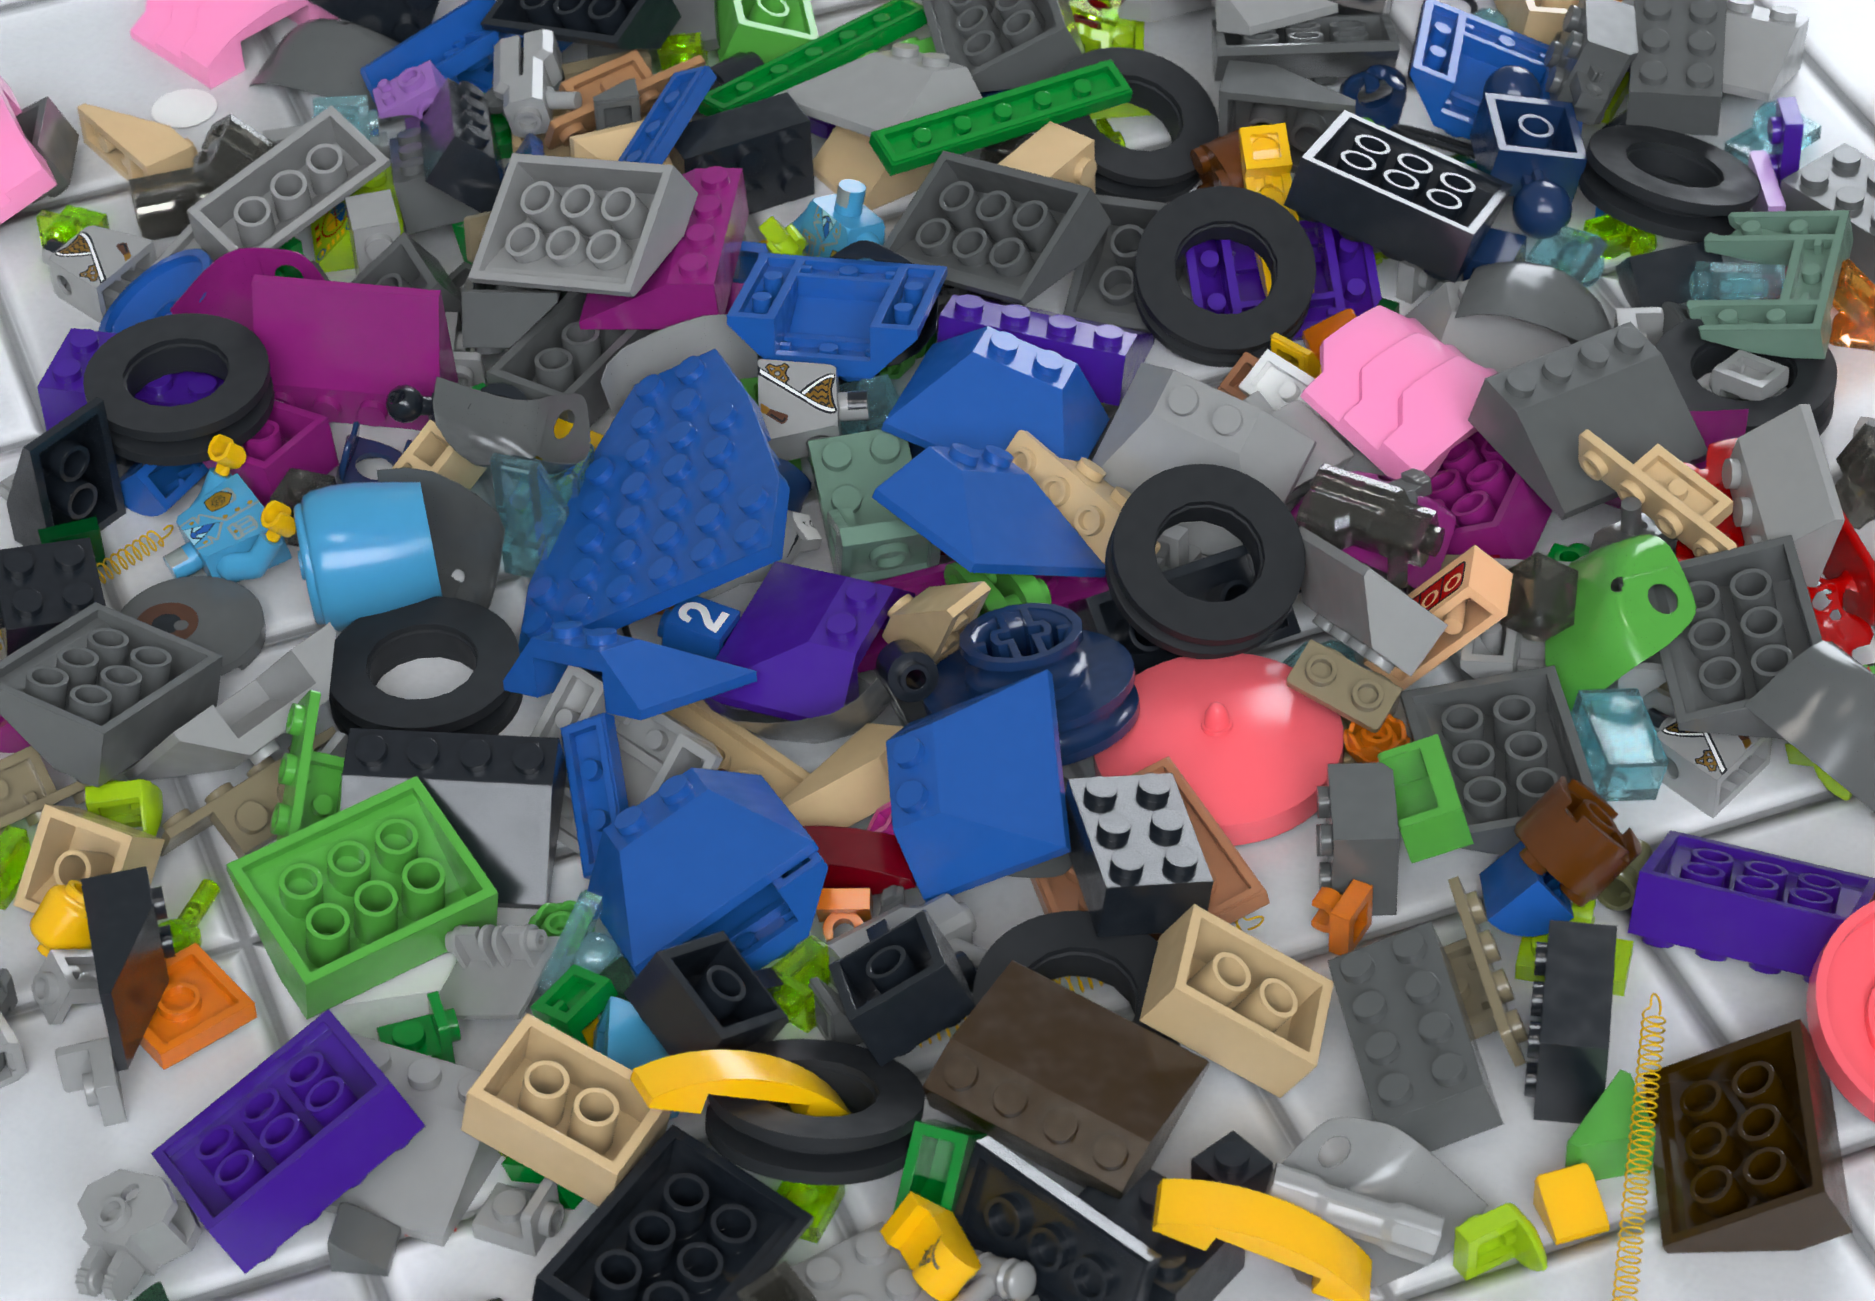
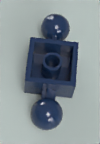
(1530, 146)

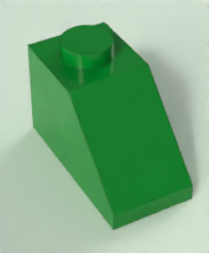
(937, 1162)

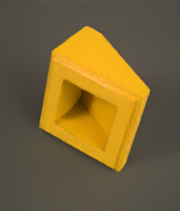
(1295, 354)
(1570, 1203)

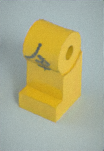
(932, 1246)

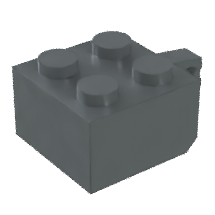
(1591, 56)
(1359, 831)

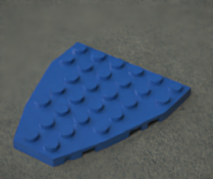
(668, 506)

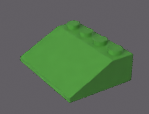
(362, 895)

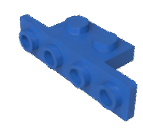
(450, 43)

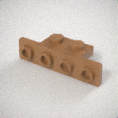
(603, 78)

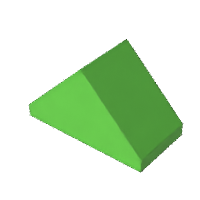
(1605, 1132)

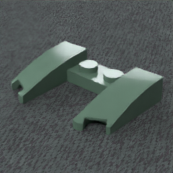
(1800, 321)

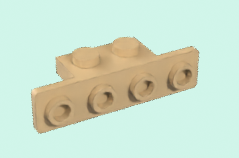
(1074, 489)
(1669, 491)

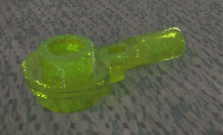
(185, 927)

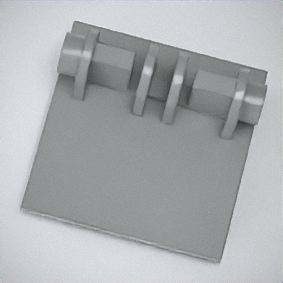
(495, 969)

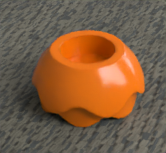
(1365, 745)

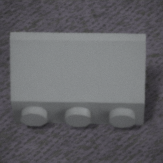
(1786, 488)

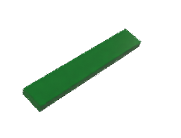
(818, 56)
(1000, 116)

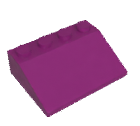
(696, 272)
(350, 344)
(1489, 502)

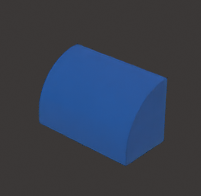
(155, 489)
(1520, 899)

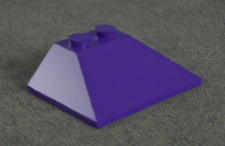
(1227, 278)
(805, 641)

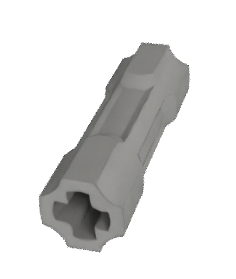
(1393, 1227)

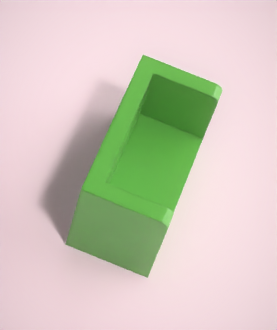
(1426, 799)

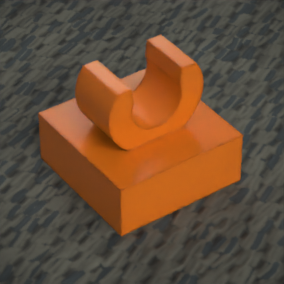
(843, 906)
(1344, 916)

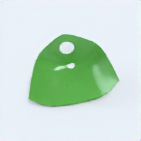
(1618, 628)

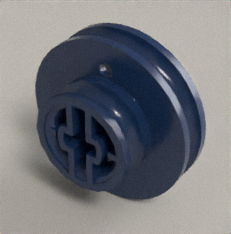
(1089, 672)

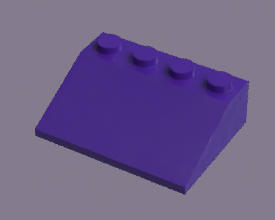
(1103, 351)
(1742, 903)
(287, 1141)

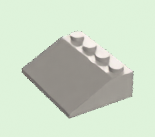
(1760, 48)
(582, 224)
(441, 1168)

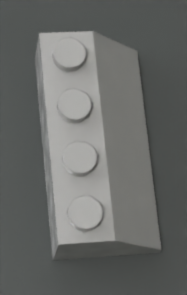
(287, 187)
(1365, 608)

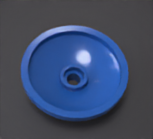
(155, 290)

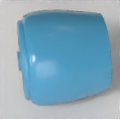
(365, 550)

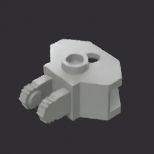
(133, 1234)

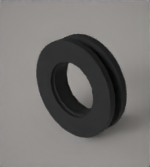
(1173, 99)
(1666, 182)
(1223, 215)
(173, 346)
(1691, 358)
(1222, 499)
(425, 629)
(1068, 946)
(823, 1149)

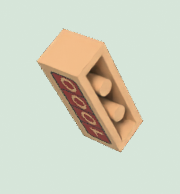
(1467, 597)

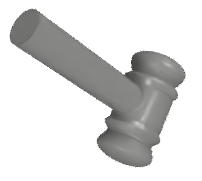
(1000, 1277)

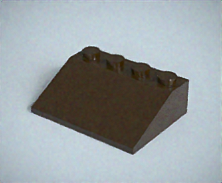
(1064, 1081)
(1749, 1148)

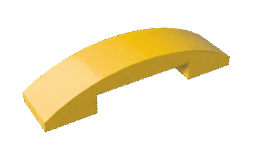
(1266, 170)
(687, 1078)
(1266, 1226)

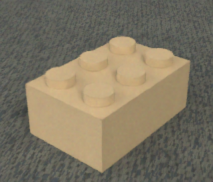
(1237, 1001)
(562, 1111)

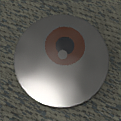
(206, 613)

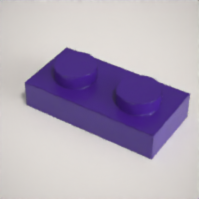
(1785, 136)

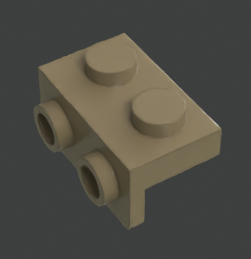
(1344, 686)

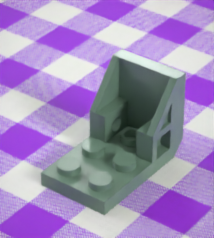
(859, 531)

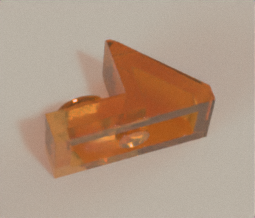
(1856, 306)

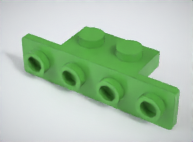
(309, 776)

